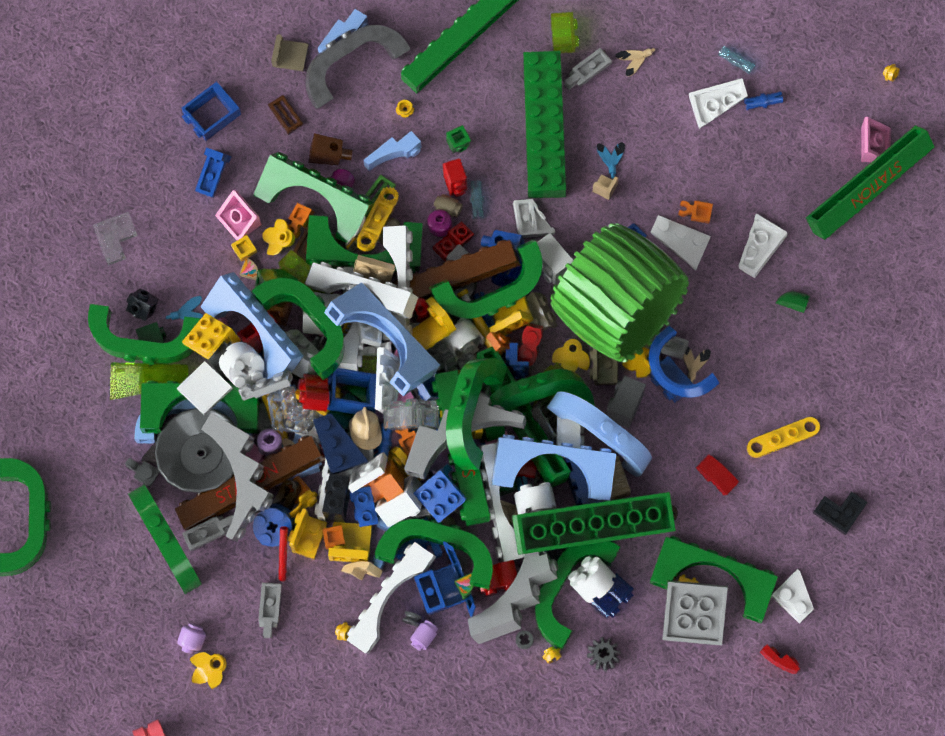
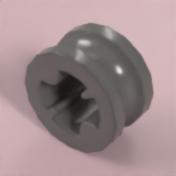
(411, 618)
(530, 639)

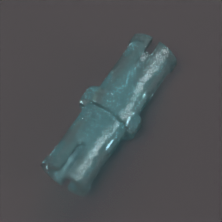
(737, 59)
(477, 200)

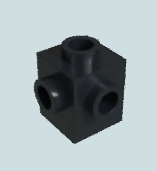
(141, 304)

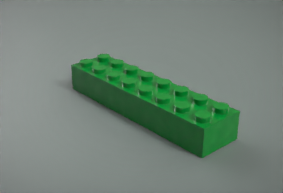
(544, 124)
(593, 523)

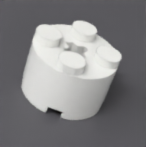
(463, 339)
(242, 364)
(535, 498)
(592, 579)

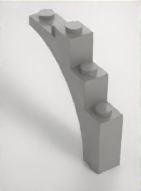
(431, 443)
(246, 471)
(523, 593)

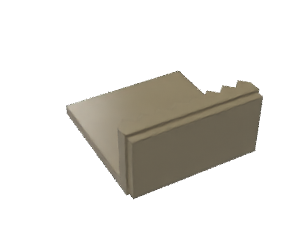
(289, 54)

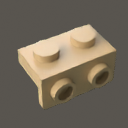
(374, 268)

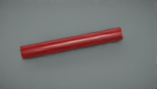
(283, 553)

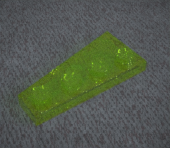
(127, 378)

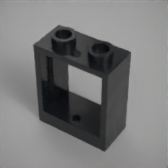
(337, 503)

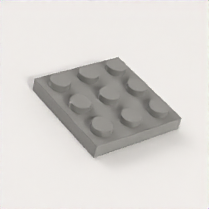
(695, 612)

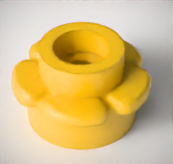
(891, 72)
(404, 104)
(341, 631)
(551, 653)

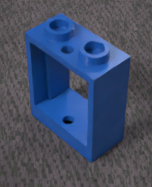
(212, 91)
(353, 378)

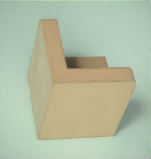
(605, 186)

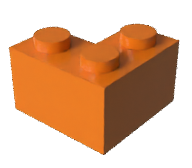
(388, 484)

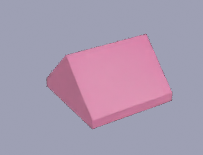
(874, 139)
(238, 216)

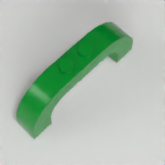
(290, 290)
(504, 296)
(131, 349)
(536, 388)
(462, 408)
(39, 506)
(438, 533)
(164, 539)
(548, 626)

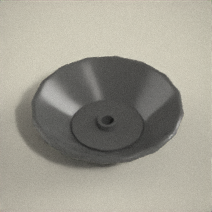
(179, 449)

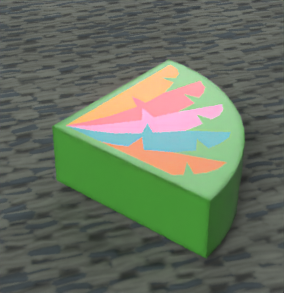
(463, 586)

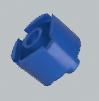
(268, 534)

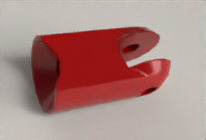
(421, 310)

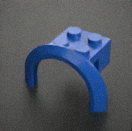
(670, 376)
(438, 586)

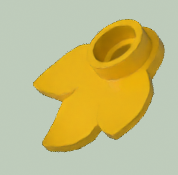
(278, 237)
(571, 360)
(639, 364)
(306, 500)
(206, 671)

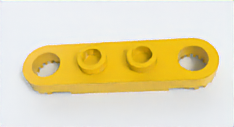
(377, 219)
(783, 437)

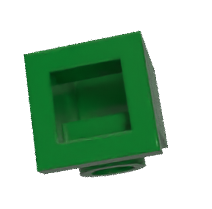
(459, 142)

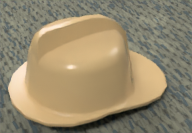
(365, 429)

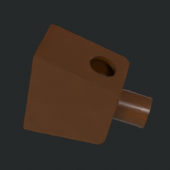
(328, 150)

